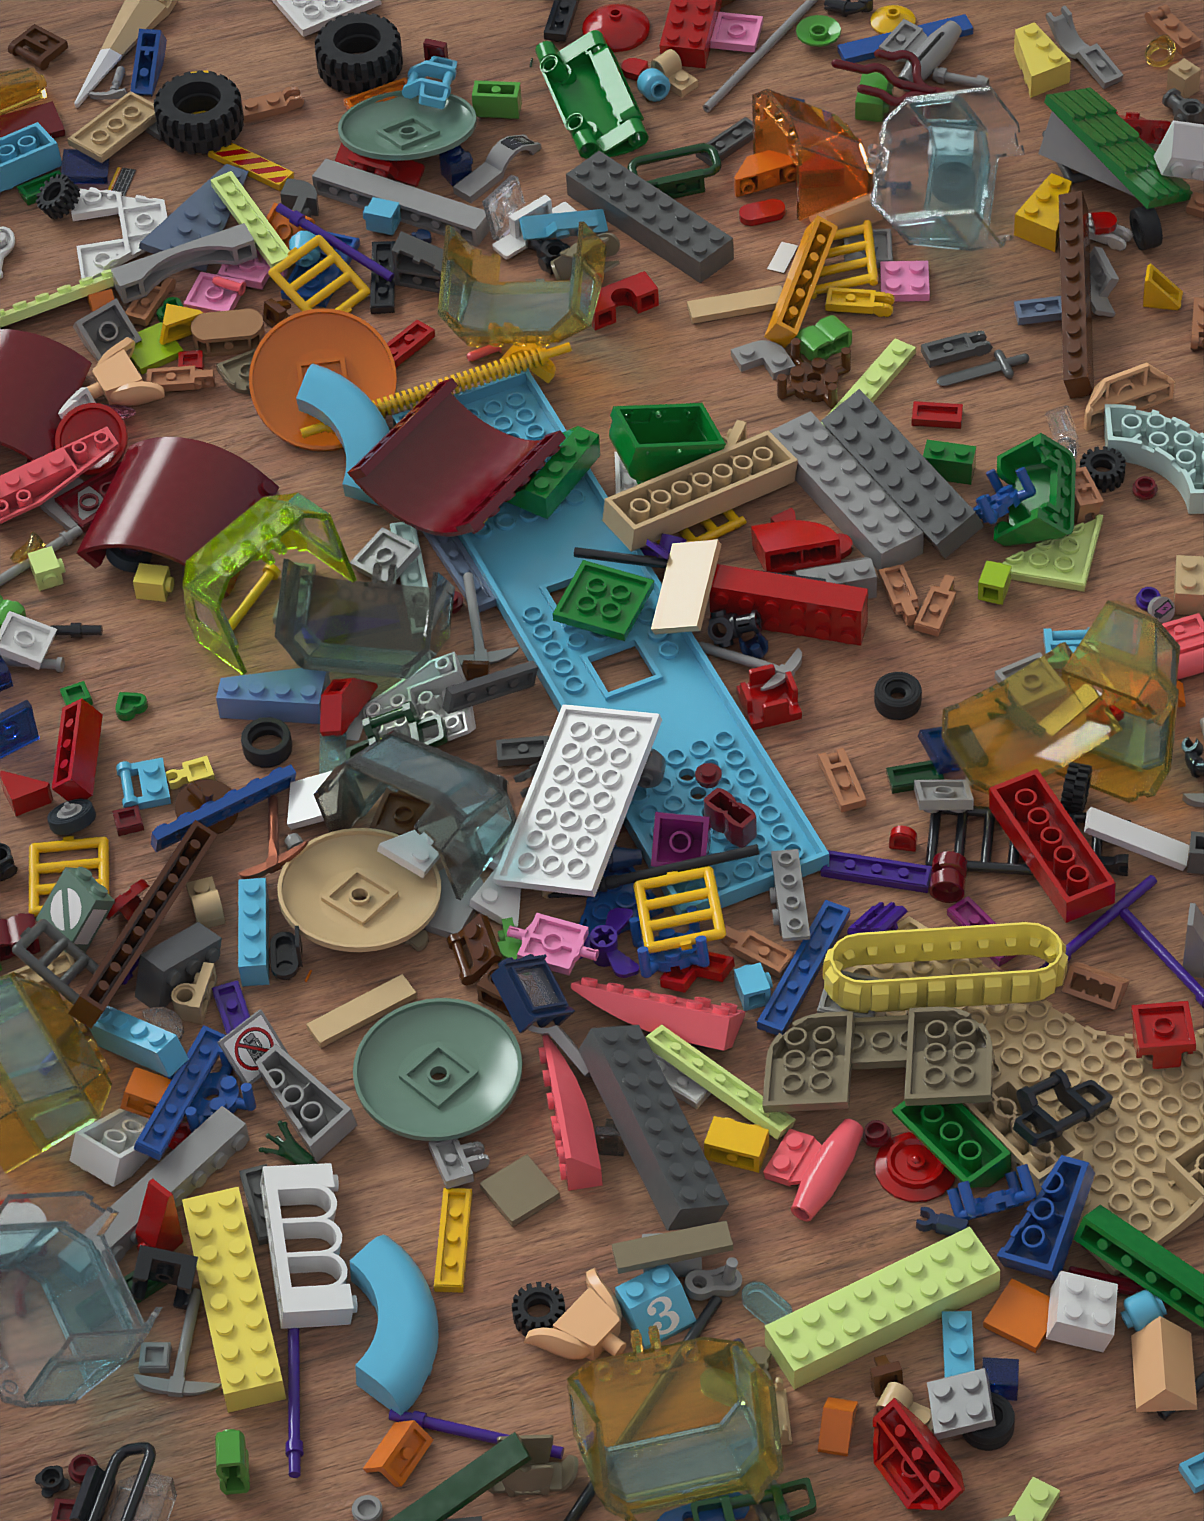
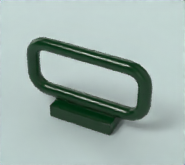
(682, 183)

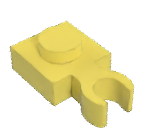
(192, 771)

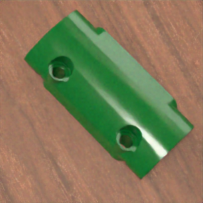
(592, 96)

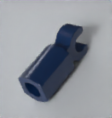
(942, 1223)

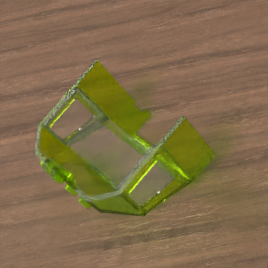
(270, 524)

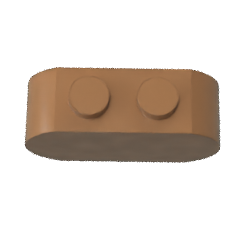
(227, 332)

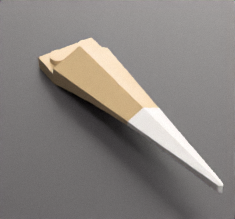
(123, 36)

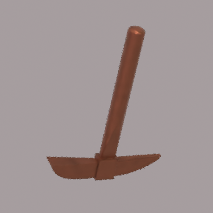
(274, 861)

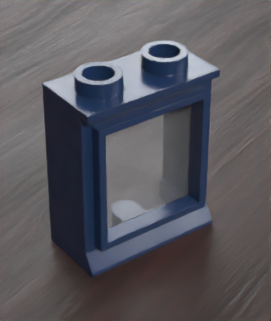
(531, 992)

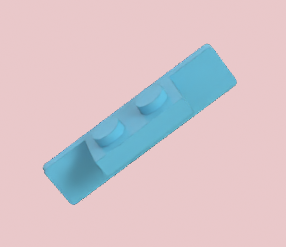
(561, 224)

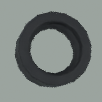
(262, 727)

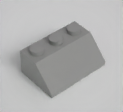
(851, 572)

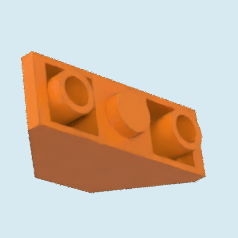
(763, 172)

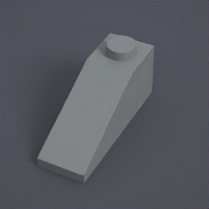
(1194, 943)

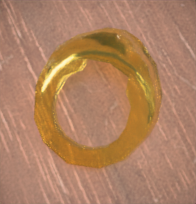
(1162, 41)
(33, 544)

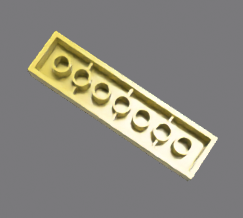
(233, 1300)

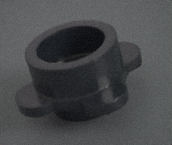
(48, 1474)

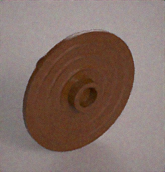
(197, 794)

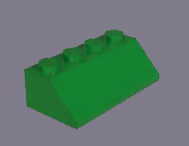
(559, 474)
(958, 1141)

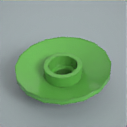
(818, 30)

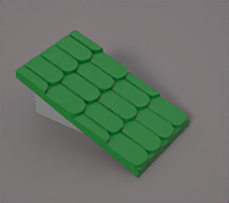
(1100, 144)

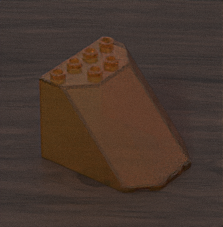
(821, 145)

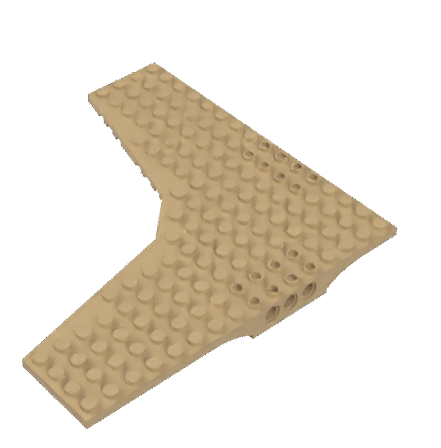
(1141, 1148)

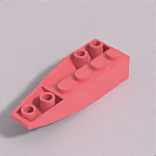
(46, 476)
(690, 1019)
(572, 1121)

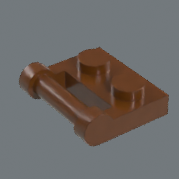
(41, 41)
(481, 945)

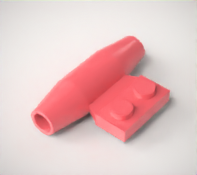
(1190, 636)
(814, 1166)

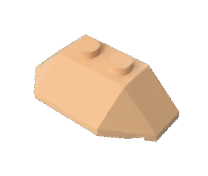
(1139, 387)

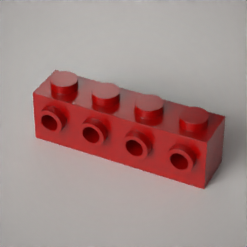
(77, 751)

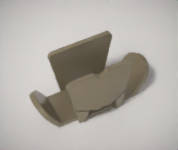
(563, 264)
(538, 1474)

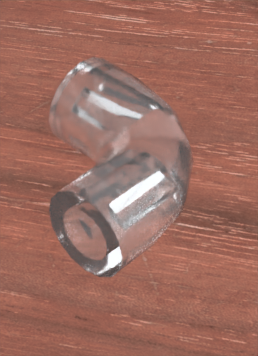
(1063, 428)

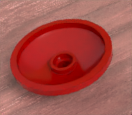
(620, 24)
(88, 419)

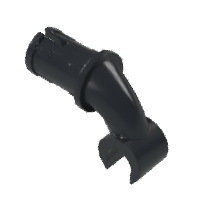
(846, 7)
(1192, 756)

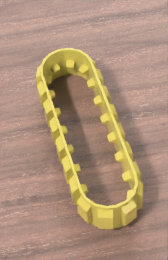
(945, 944)

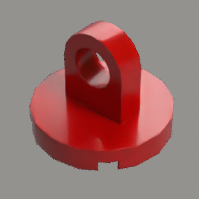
(128, 900)

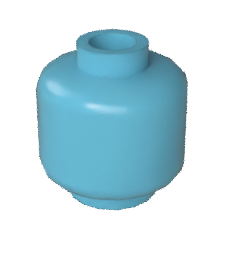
(653, 84)
(300, 239)
(1142, 1309)

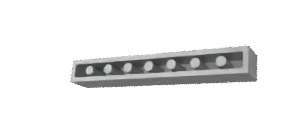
(416, 205)
(179, 1173)

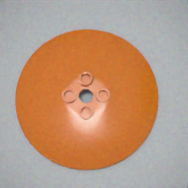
(322, 338)

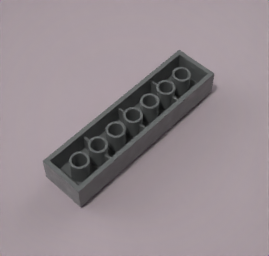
(650, 216)
(903, 473)
(653, 1127)

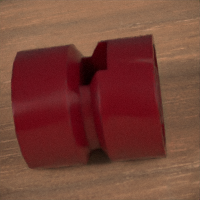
(948, 877)

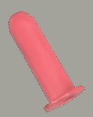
(229, 284)
(482, 352)

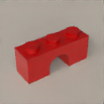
(635, 291)

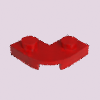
(682, 979)

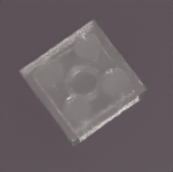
(502, 203)

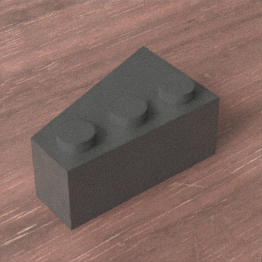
(417, 263)
(175, 963)

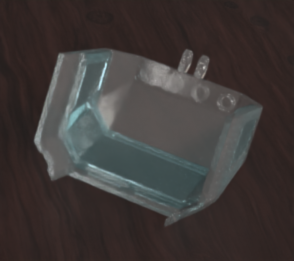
(941, 167)
(61, 1300)

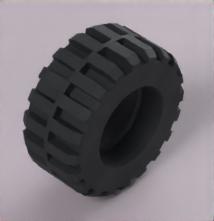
(357, 34)
(204, 130)

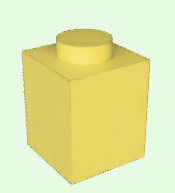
(153, 582)

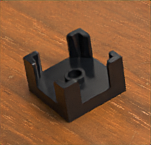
(166, 1268)

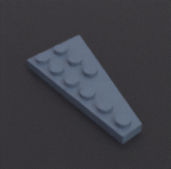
(195, 218)

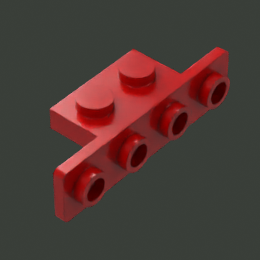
(1149, 130)
(399, 170)

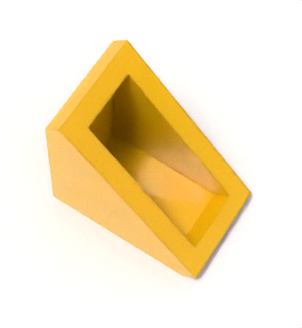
(1160, 291)
(177, 323)

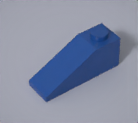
(148, 61)

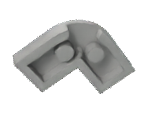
(763, 353)

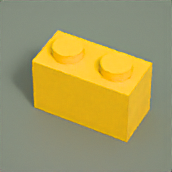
(736, 1144)

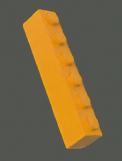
(801, 281)

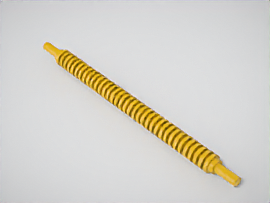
(542, 355)

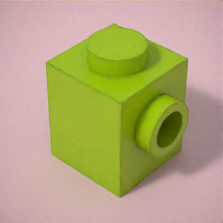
(996, 577)

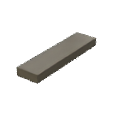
(672, 1247)

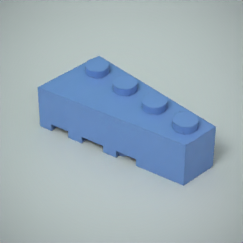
(281, 694)

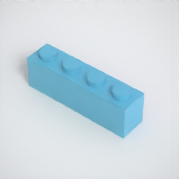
(253, 932)
(139, 1041)

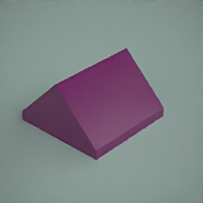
(679, 838)

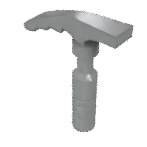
(115, 92)

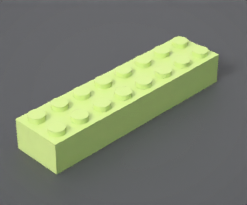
(881, 1307)

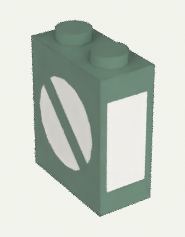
(77, 906)

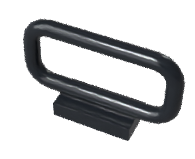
(99, 1484)

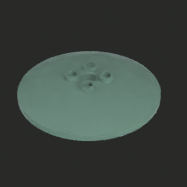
(405, 128)
(430, 1038)

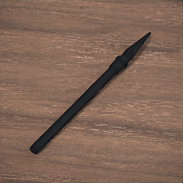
(616, 881)

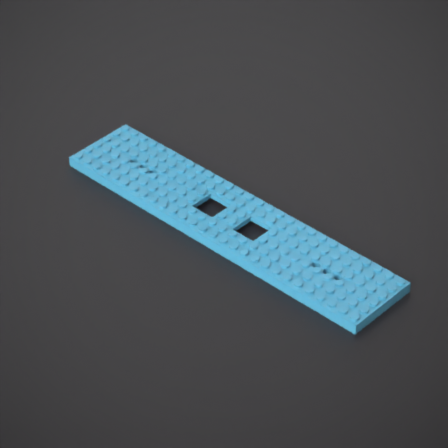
(700, 724)

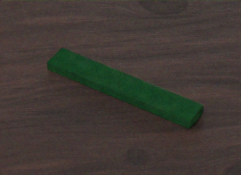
(468, 1482)

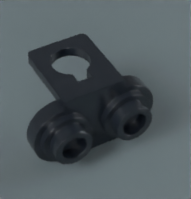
(286, 954)

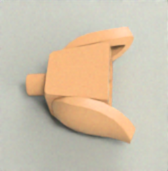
(120, 380)
(586, 1326)

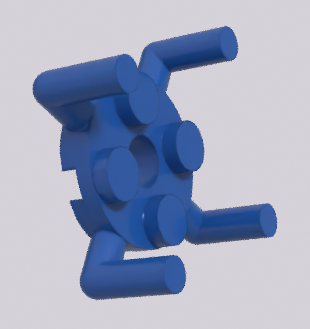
(997, 505)
(664, 960)
(228, 1094)
(995, 1201)

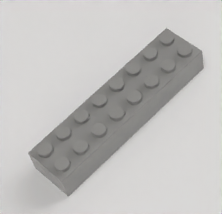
(849, 494)

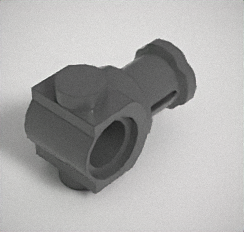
(1184, 109)

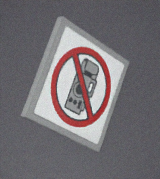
(247, 1044)

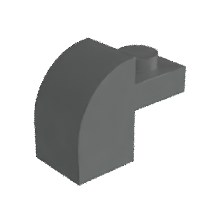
(300, 196)

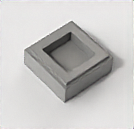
(155, 1357)

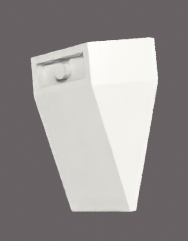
(426, 692)

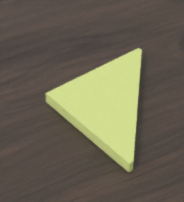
(1059, 561)

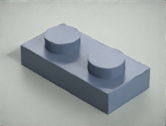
(1038, 310)

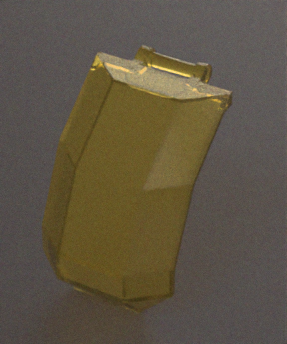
(1028, 723)

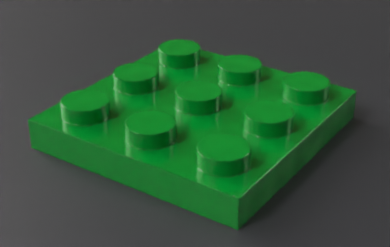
(603, 600)

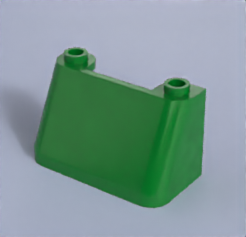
(1051, 509)

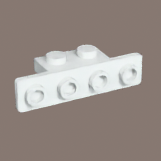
(514, 242)

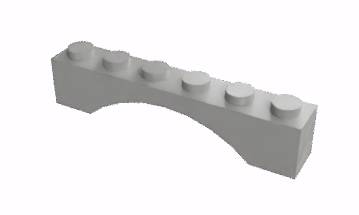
(224, 247)

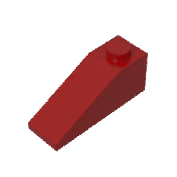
(158, 1219)

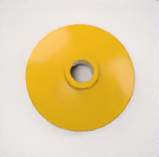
(888, 18)

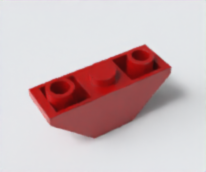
(342, 704)

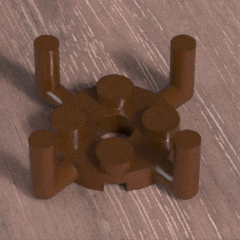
(817, 369)

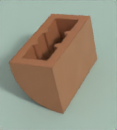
(1095, 985)

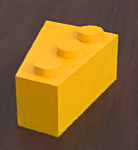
(1039, 215)

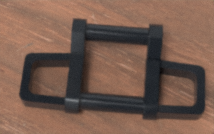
(1068, 1096)

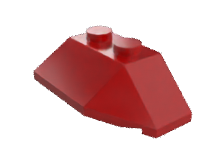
(914, 1460)

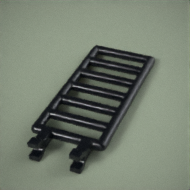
(1116, 864)

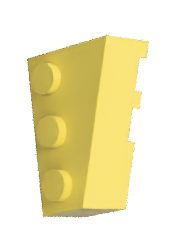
(1040, 60)

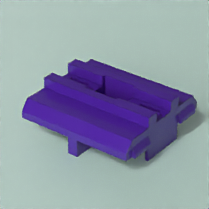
(878, 919)

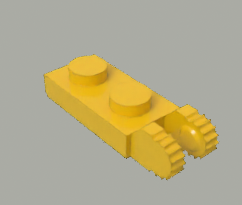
(859, 301)

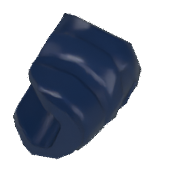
(755, 647)

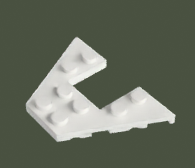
(137, 219)
(418, 856)

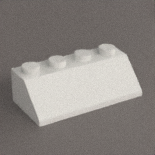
(1182, 151)

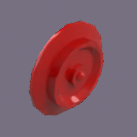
(910, 1170)

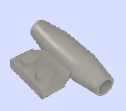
(929, 50)

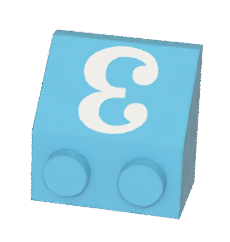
(655, 1300)

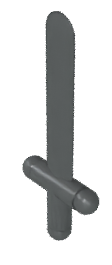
(1001, 363)

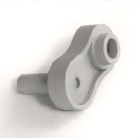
(720, 1282)

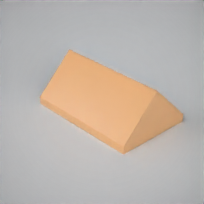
(850, 213)
(1163, 1368)

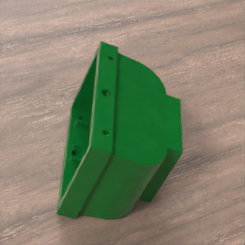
(662, 437)

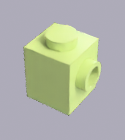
(46, 568)

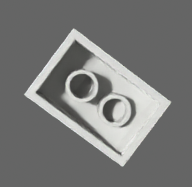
(108, 1147)

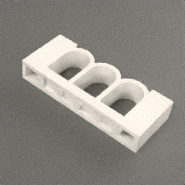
(306, 1304)

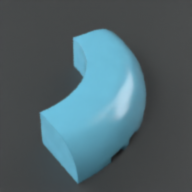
(347, 413)
(406, 1327)

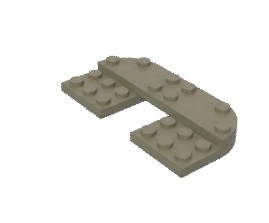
(941, 1047)

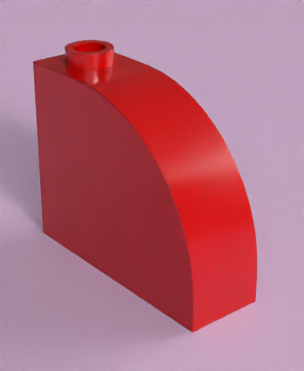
(794, 545)

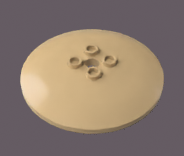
(344, 864)

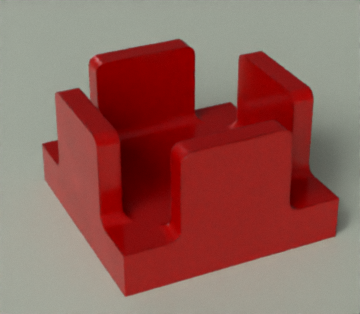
(772, 705)
(1163, 1032)

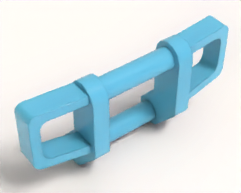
(417, 85)

